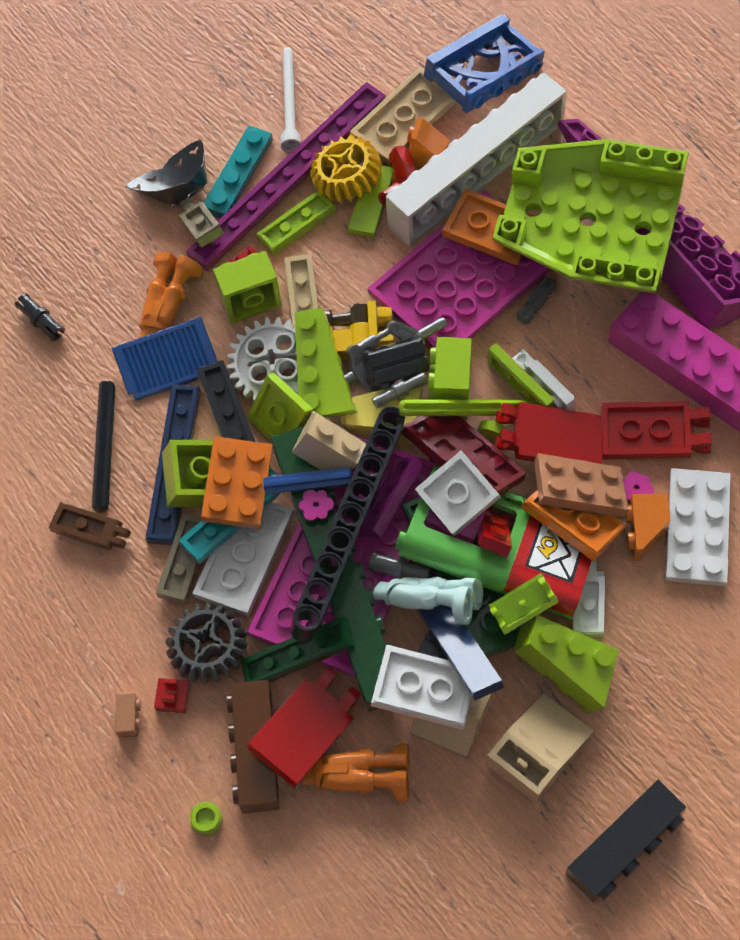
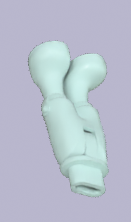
(428, 593)

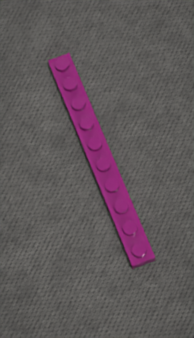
(285, 176)

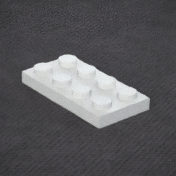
(698, 527)
(243, 562)

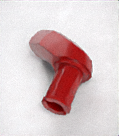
(402, 165)

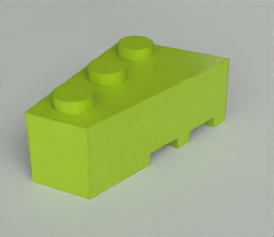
(569, 659)

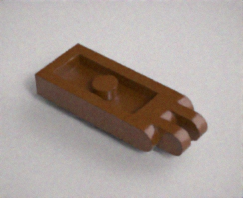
(88, 527)

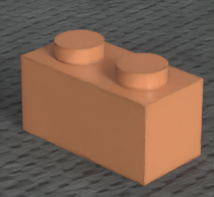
(126, 715)

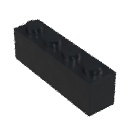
(625, 841)

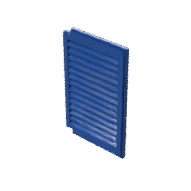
(164, 358)

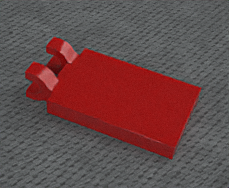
(654, 430)
(550, 432)
(303, 728)

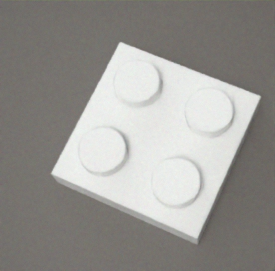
(457, 493)

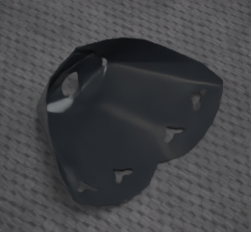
(177, 181)

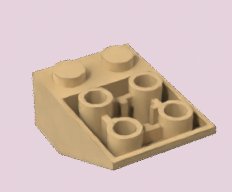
(538, 747)

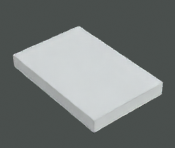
(421, 688)

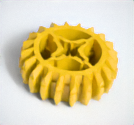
(347, 175)

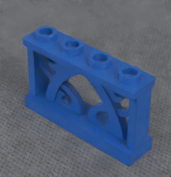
(487, 84)

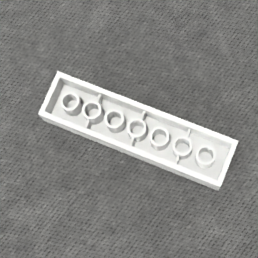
(475, 158)

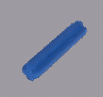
(307, 480)

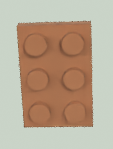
(580, 485)

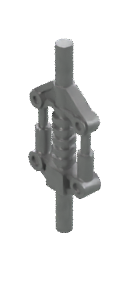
(395, 328)

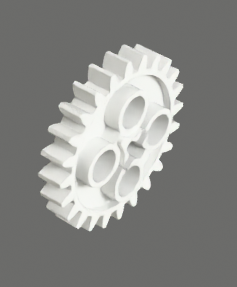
(270, 338)

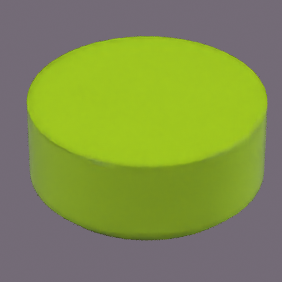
(490, 429)
(206, 818)

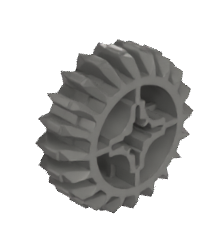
(227, 652)

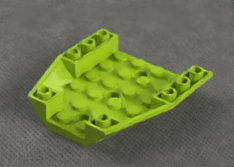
(599, 180)

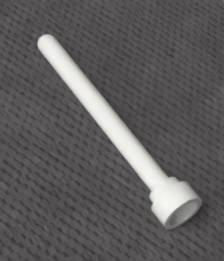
(290, 137)

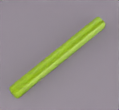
(453, 407)

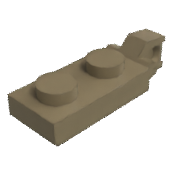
(200, 222)

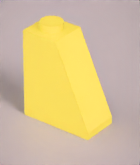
(365, 419)

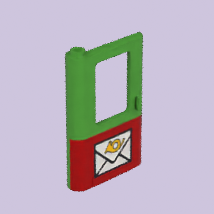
(532, 552)

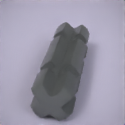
(536, 300)

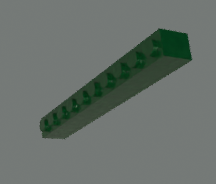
(350, 596)

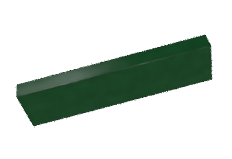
(294, 655)

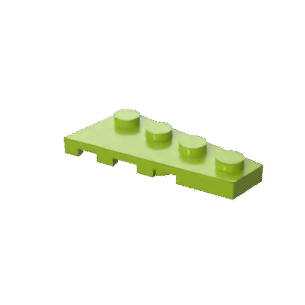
(320, 367)

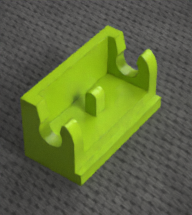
(523, 603)

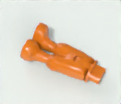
(163, 301)
(352, 772)

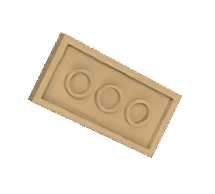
(392, 118)

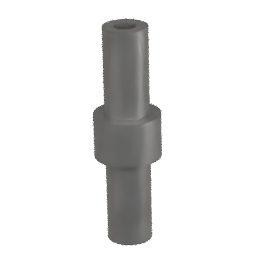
(399, 390)

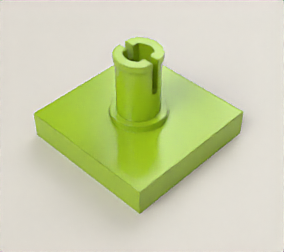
(278, 408)

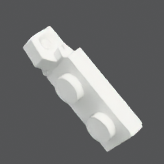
(562, 397)
(591, 606)

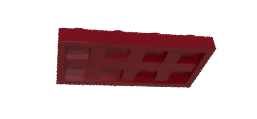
(447, 435)

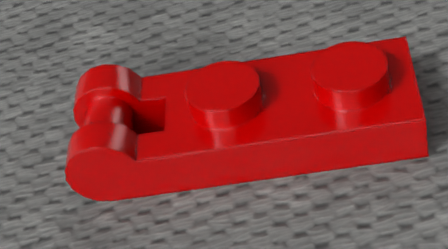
(495, 532)

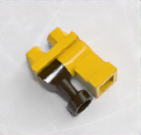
(362, 323)

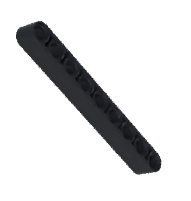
(344, 532)

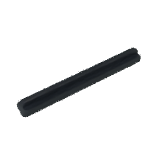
(103, 446)

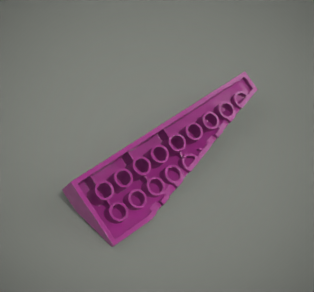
(695, 264)

